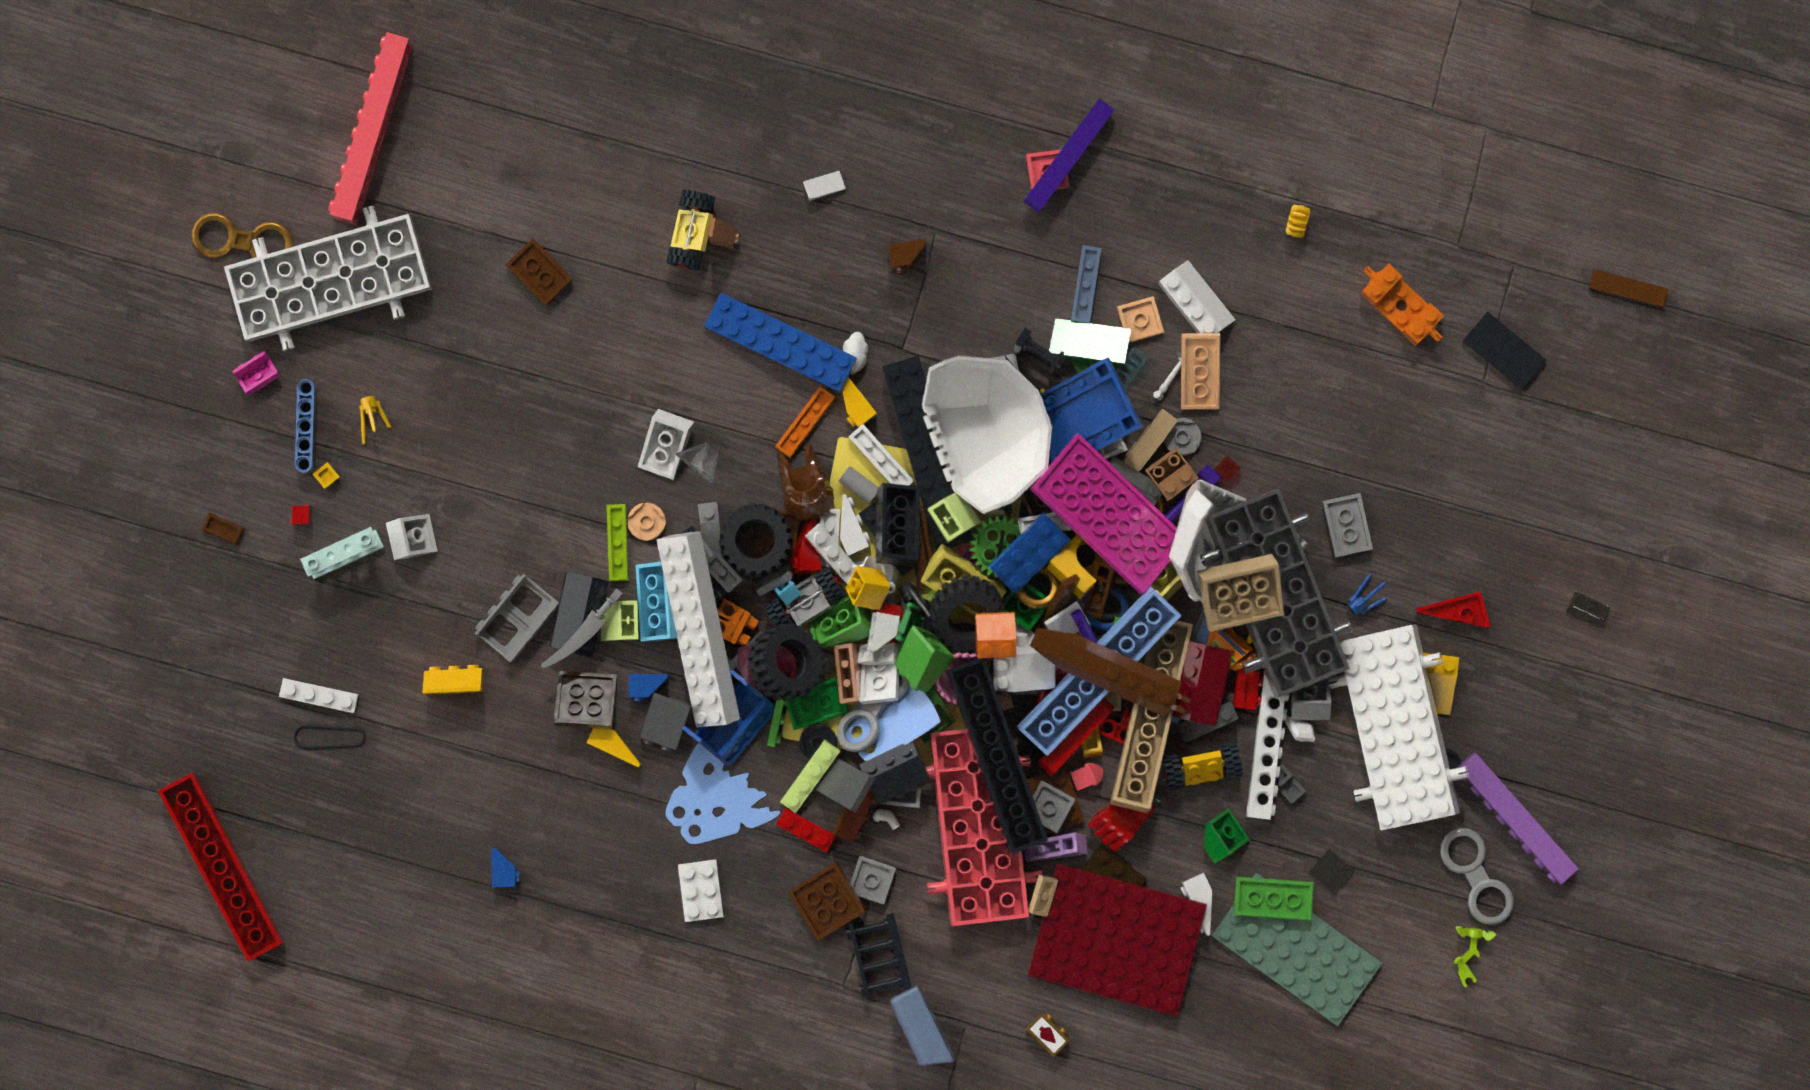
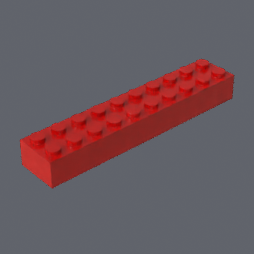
(221, 866)

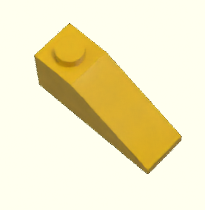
(856, 405)
(611, 742)

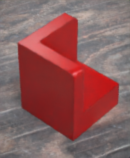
(301, 515)

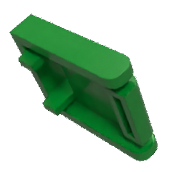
(912, 616)

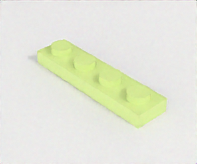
(810, 776)

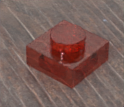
(1227, 468)

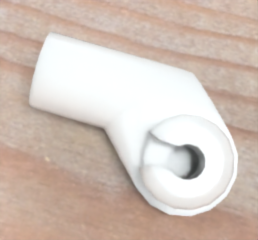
(886, 815)

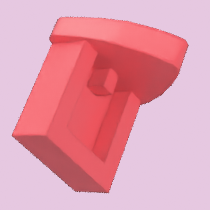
(1087, 776)

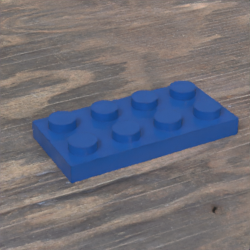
(1029, 553)

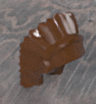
(805, 488)

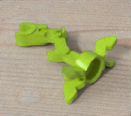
(1464, 971)

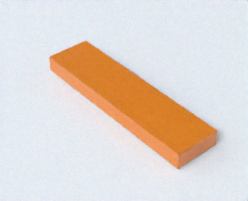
(805, 422)

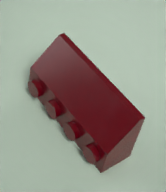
(1204, 682)

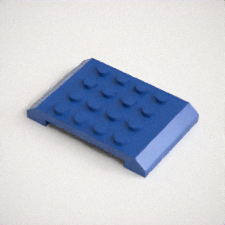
(1092, 406)

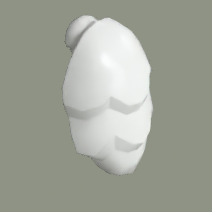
(859, 348)

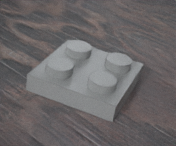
(1052, 805)
(872, 879)

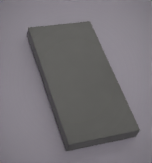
(844, 784)

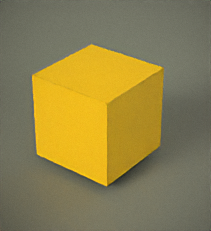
(868, 587)

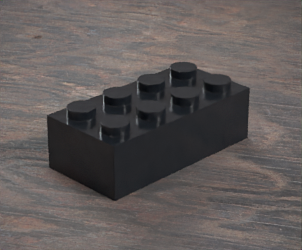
(897, 524)

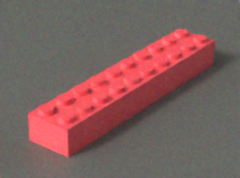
(371, 128)

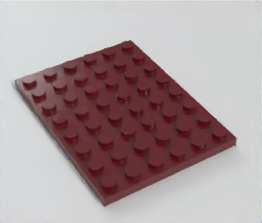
(1118, 940)

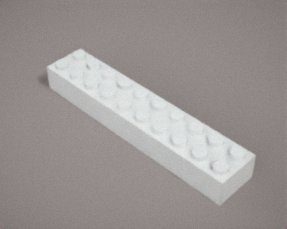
(698, 629)

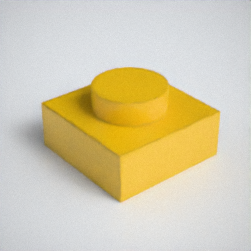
(326, 475)

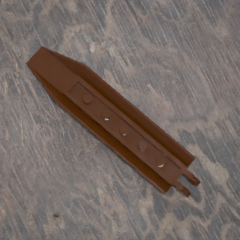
(1110, 670)

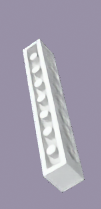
(1267, 810)

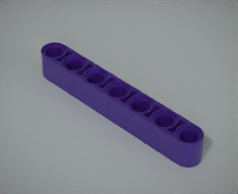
(1068, 155)

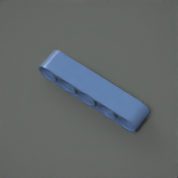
(302, 417)

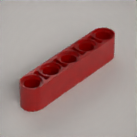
(1076, 737)

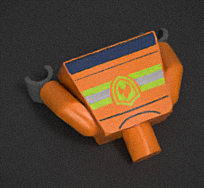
(1229, 639)

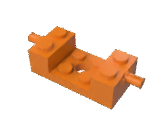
(1416, 320)

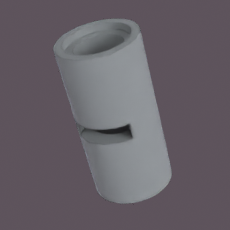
(859, 485)

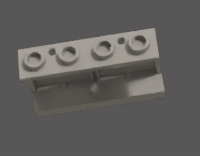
(526, 625)

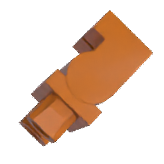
(734, 623)

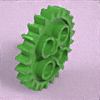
(983, 544)

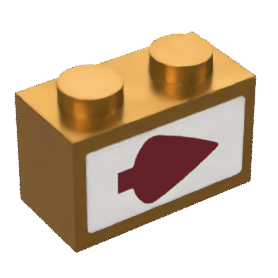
(1048, 1034)

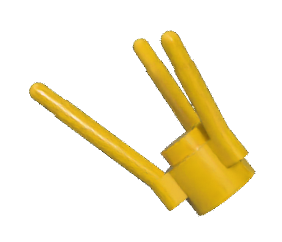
(368, 407)

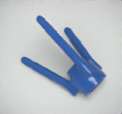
(1358, 605)

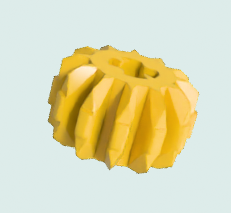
(1298, 221)

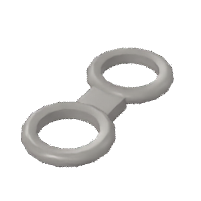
(873, 713)
(1476, 876)

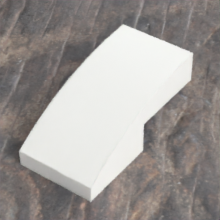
(884, 655)

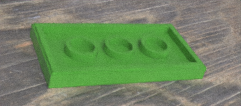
(1273, 898)

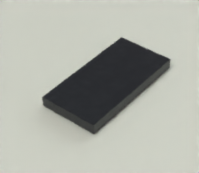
(1504, 350)

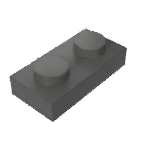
(723, 572)

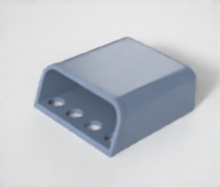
(921, 1028)

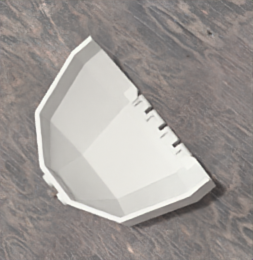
(987, 429)
(1193, 534)

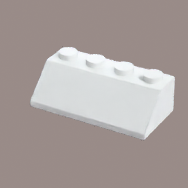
(1196, 300)

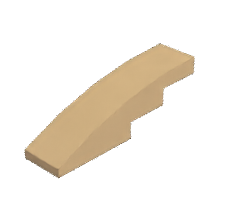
(1149, 440)

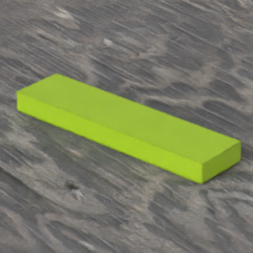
(617, 542)

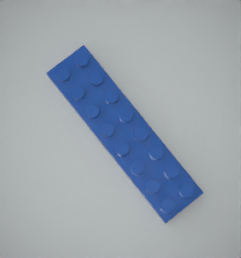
(780, 342)

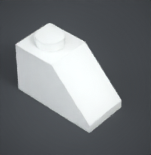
(882, 629)

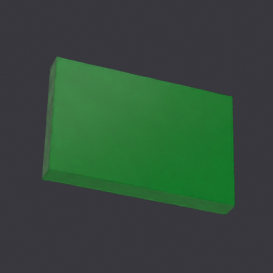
(817, 706)

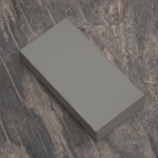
(774, 580)

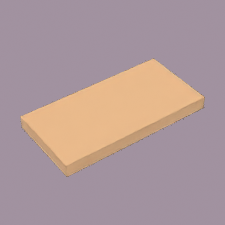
(1200, 371)

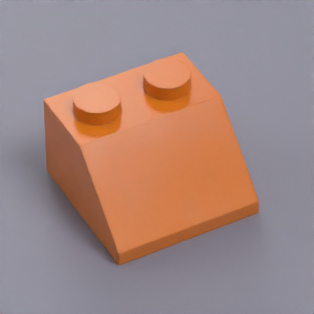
(995, 635)

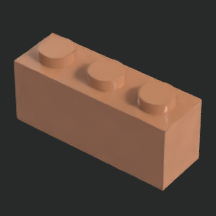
(848, 673)

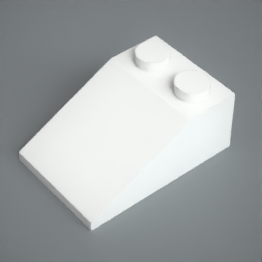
(665, 437)
(1024, 672)

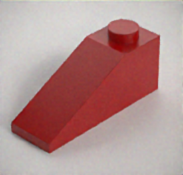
(805, 557)

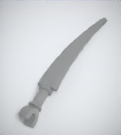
(585, 632)

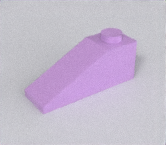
(1058, 847)

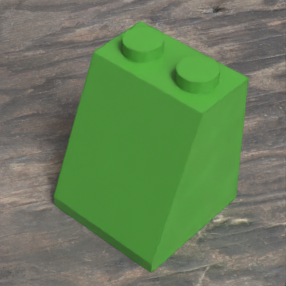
(922, 659)

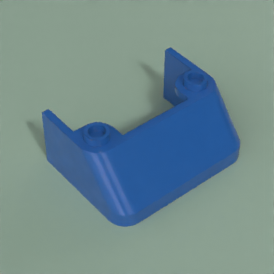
(730, 740)

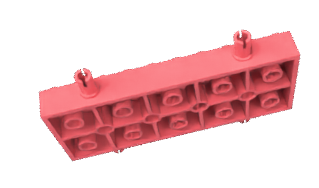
(979, 872)

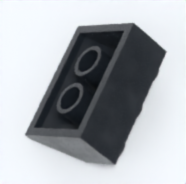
(896, 772)

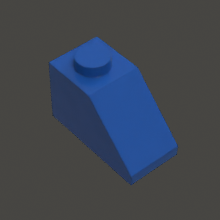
(645, 685)
(503, 870)

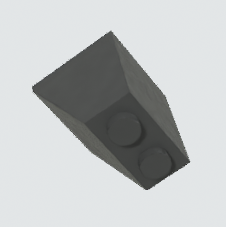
(665, 722)

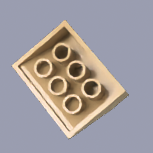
(1241, 592)

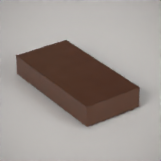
(222, 528)

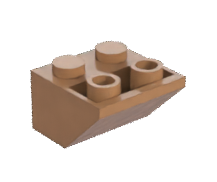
(1171, 474)

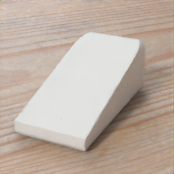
(824, 185)

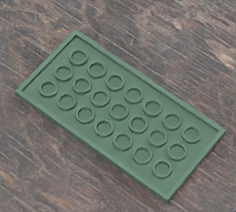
(1302, 958)

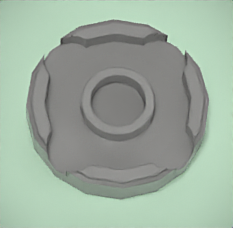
(1184, 436)

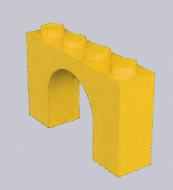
(1066, 564)

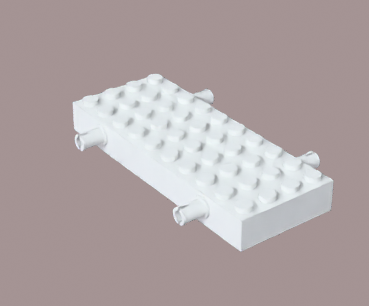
(327, 278)
(1399, 727)

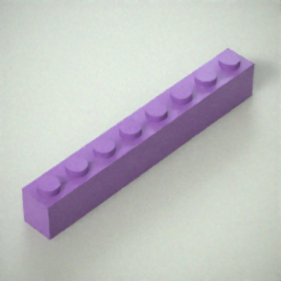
(1518, 820)

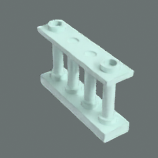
(342, 553)

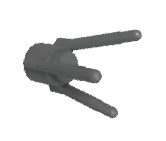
(909, 593)

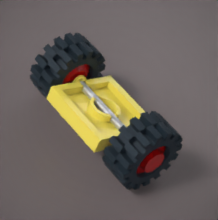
(691, 230)

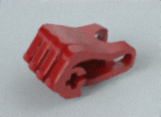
(1117, 824)

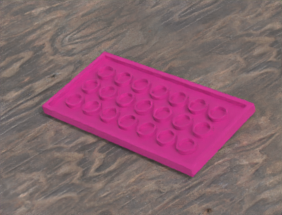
(1107, 513)

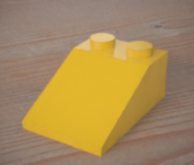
(1443, 682)

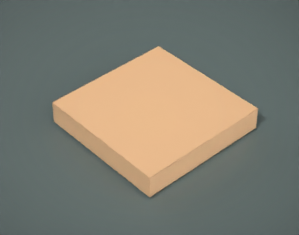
(1141, 318)

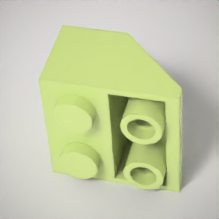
(953, 516)
(621, 622)

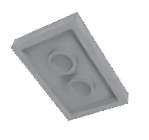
(1347, 525)

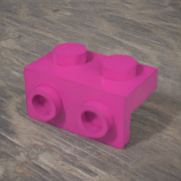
(256, 373)

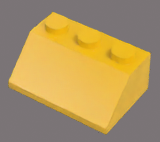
(453, 680)

